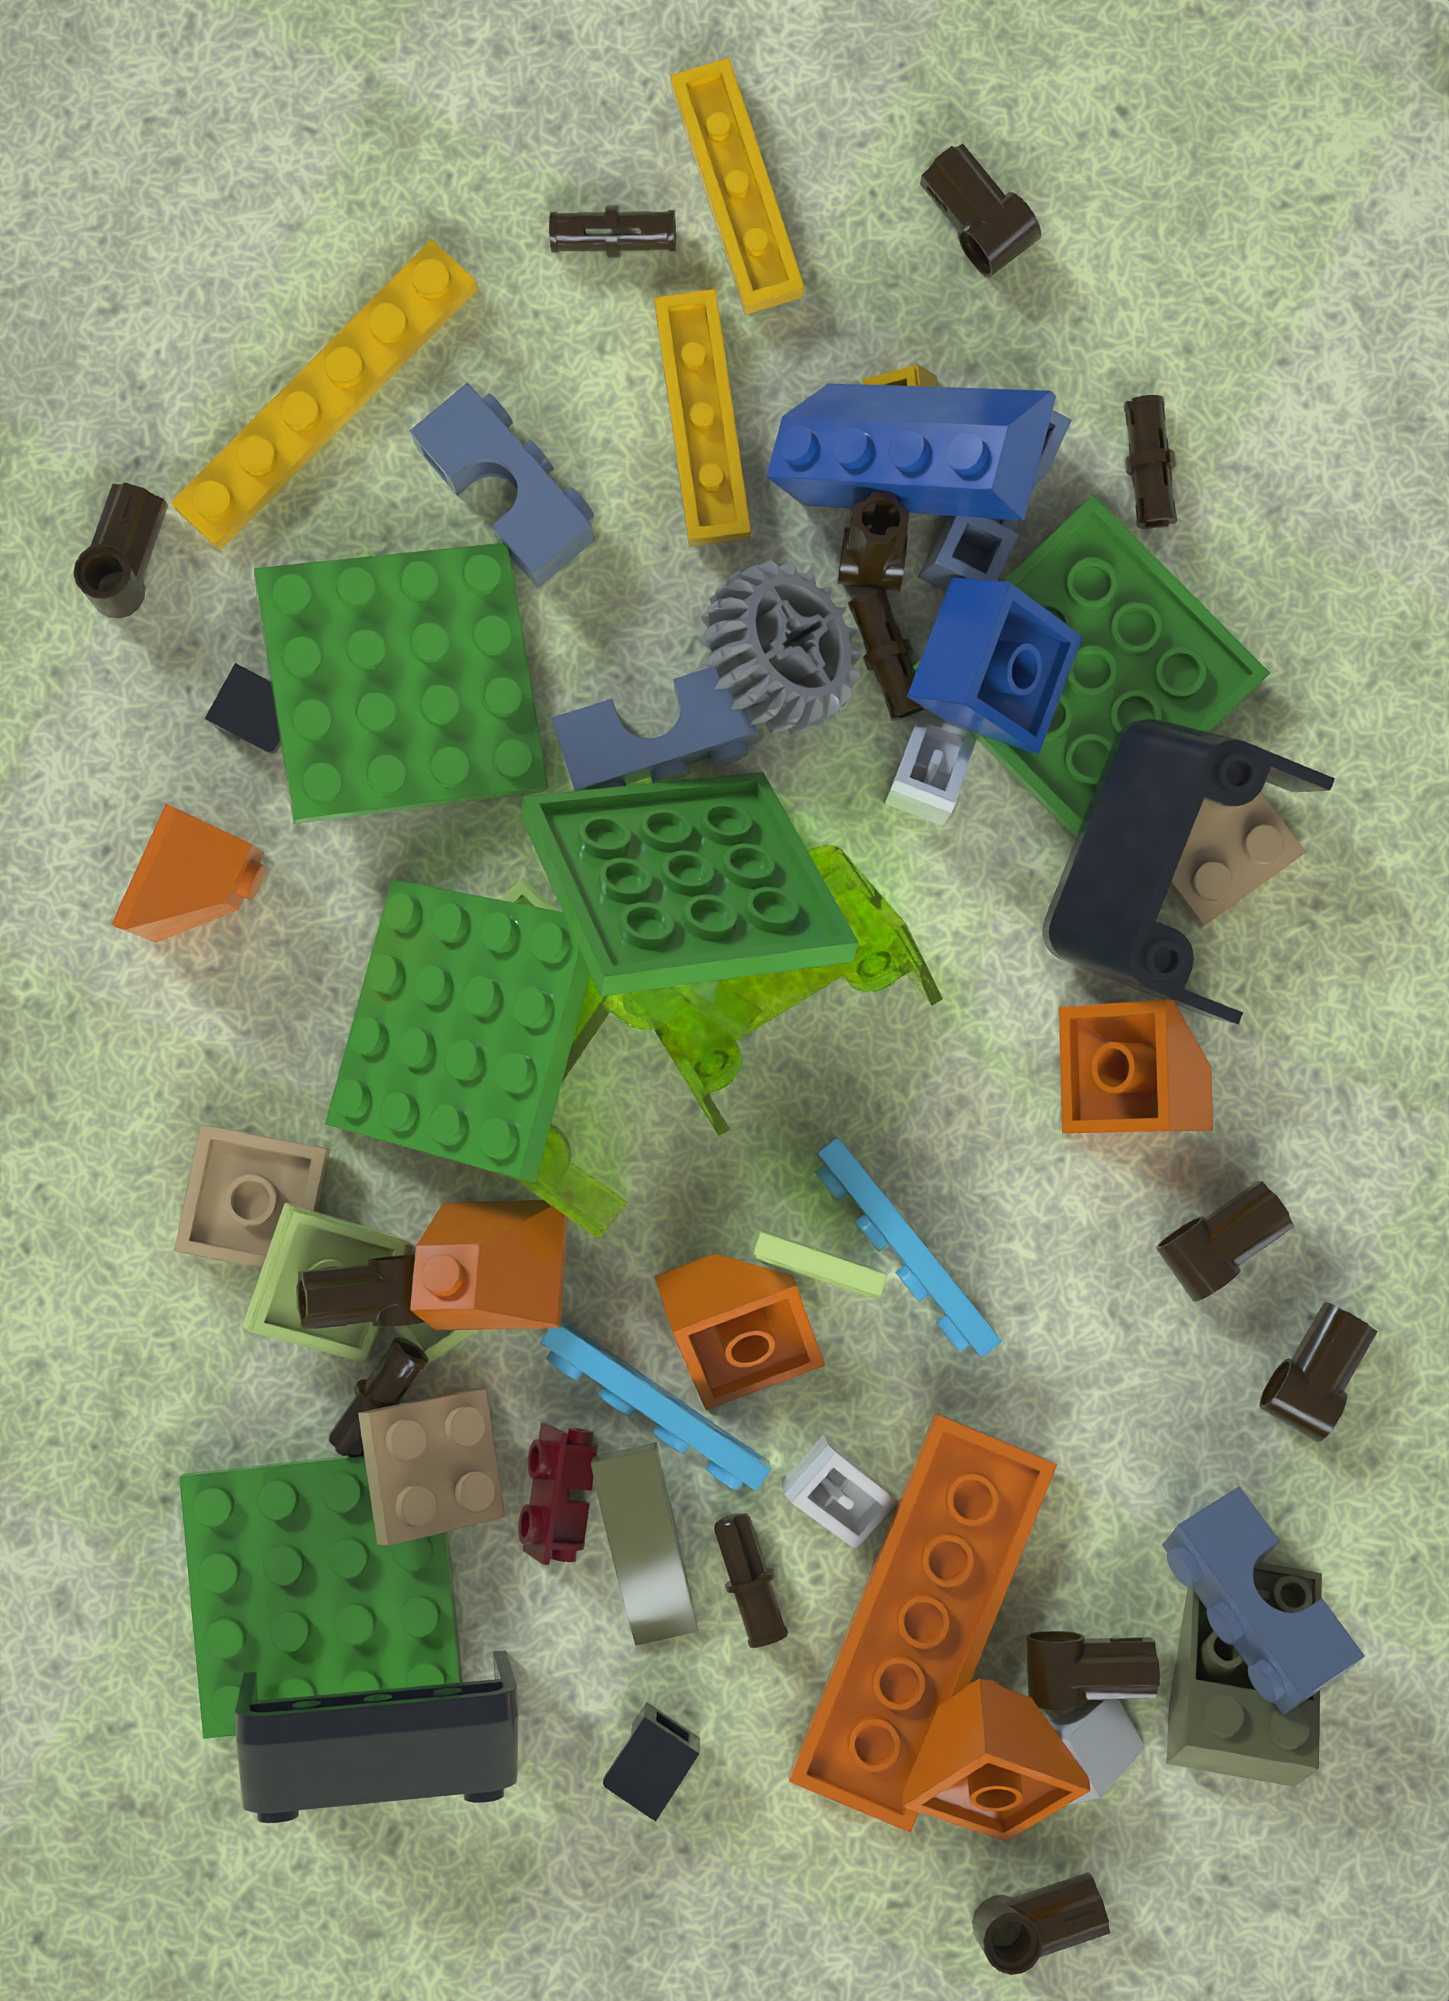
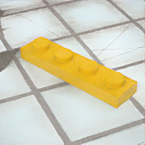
(737, 186)
(702, 418)

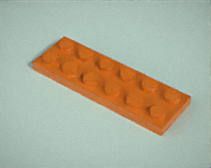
(921, 1615)

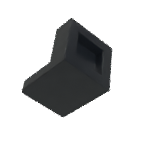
(246, 710)
(652, 1762)

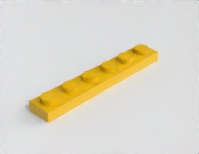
(325, 395)

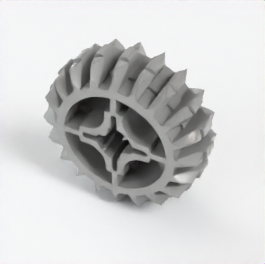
(778, 687)

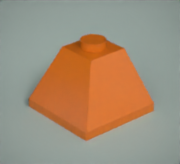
(188, 877)
(1132, 1070)
(491, 1266)
(737, 1326)
(992, 1764)

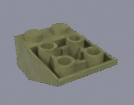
(1217, 1713)

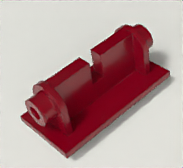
(550, 1522)

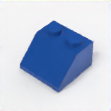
(995, 663)

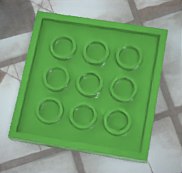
(1141, 656)
(400, 681)
(685, 882)
(462, 1029)
(304, 1594)

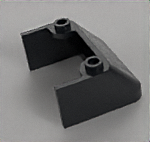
(1132, 846)
(377, 1745)

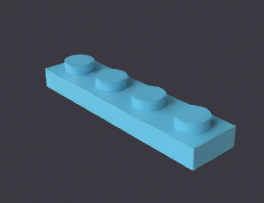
(921, 1270)
(676, 1421)

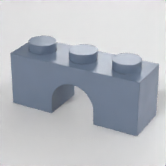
(472, 441)
(981, 546)
(607, 755)
(1285, 1652)

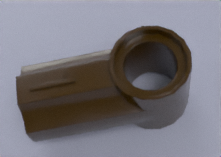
(989, 223)
(875, 543)
(124, 545)
(1210, 1249)
(358, 1294)
(1311, 1385)
(1070, 1670)
(1049, 1920)

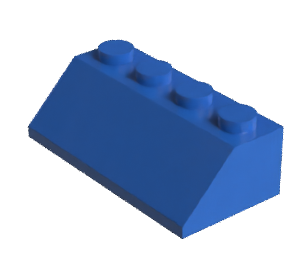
(928, 445)

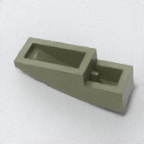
(644, 1543)

